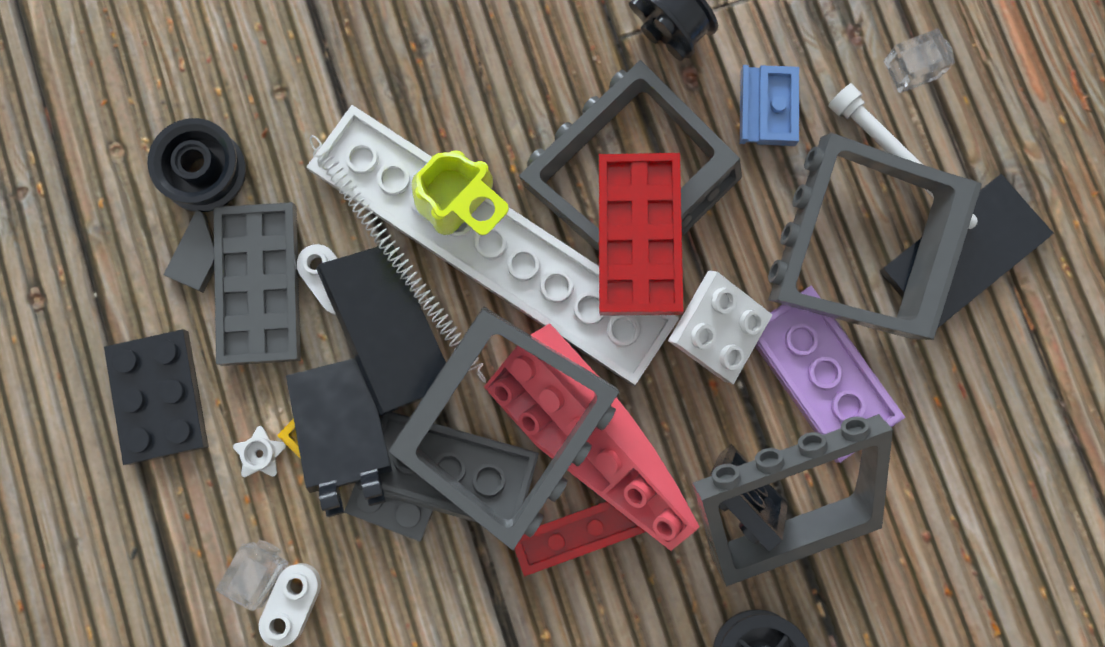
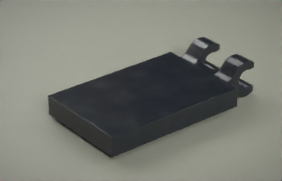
(338, 433)

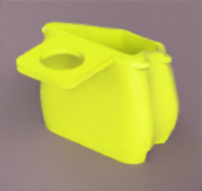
(452, 189)

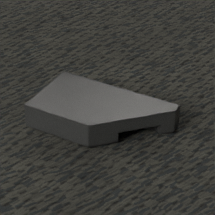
(194, 256)

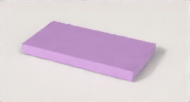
(823, 370)

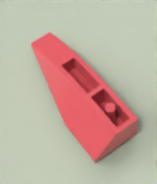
(621, 459)

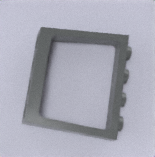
(697, 194)
(935, 258)
(551, 482)
(812, 530)

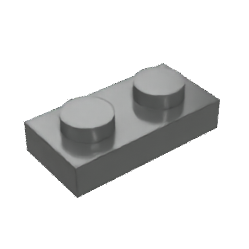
(392, 514)

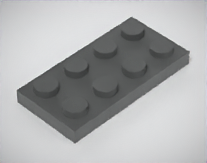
(256, 284)

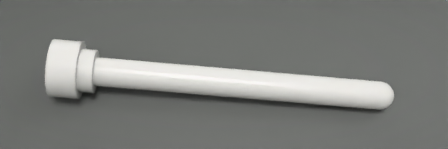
(850, 105)

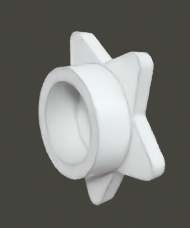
(249, 448)

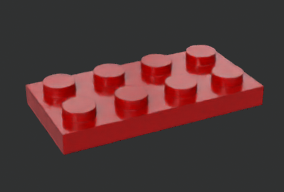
(640, 234)

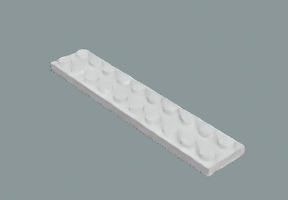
(511, 261)

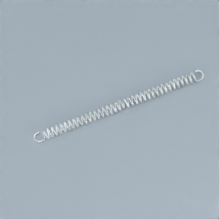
(392, 252)

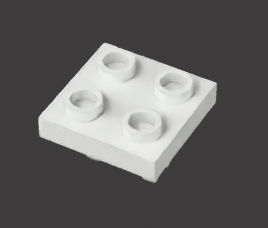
(720, 327)

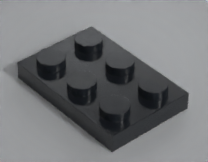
(155, 397)
(759, 511)

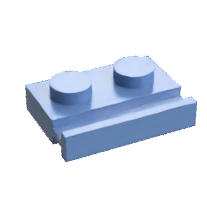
(769, 105)

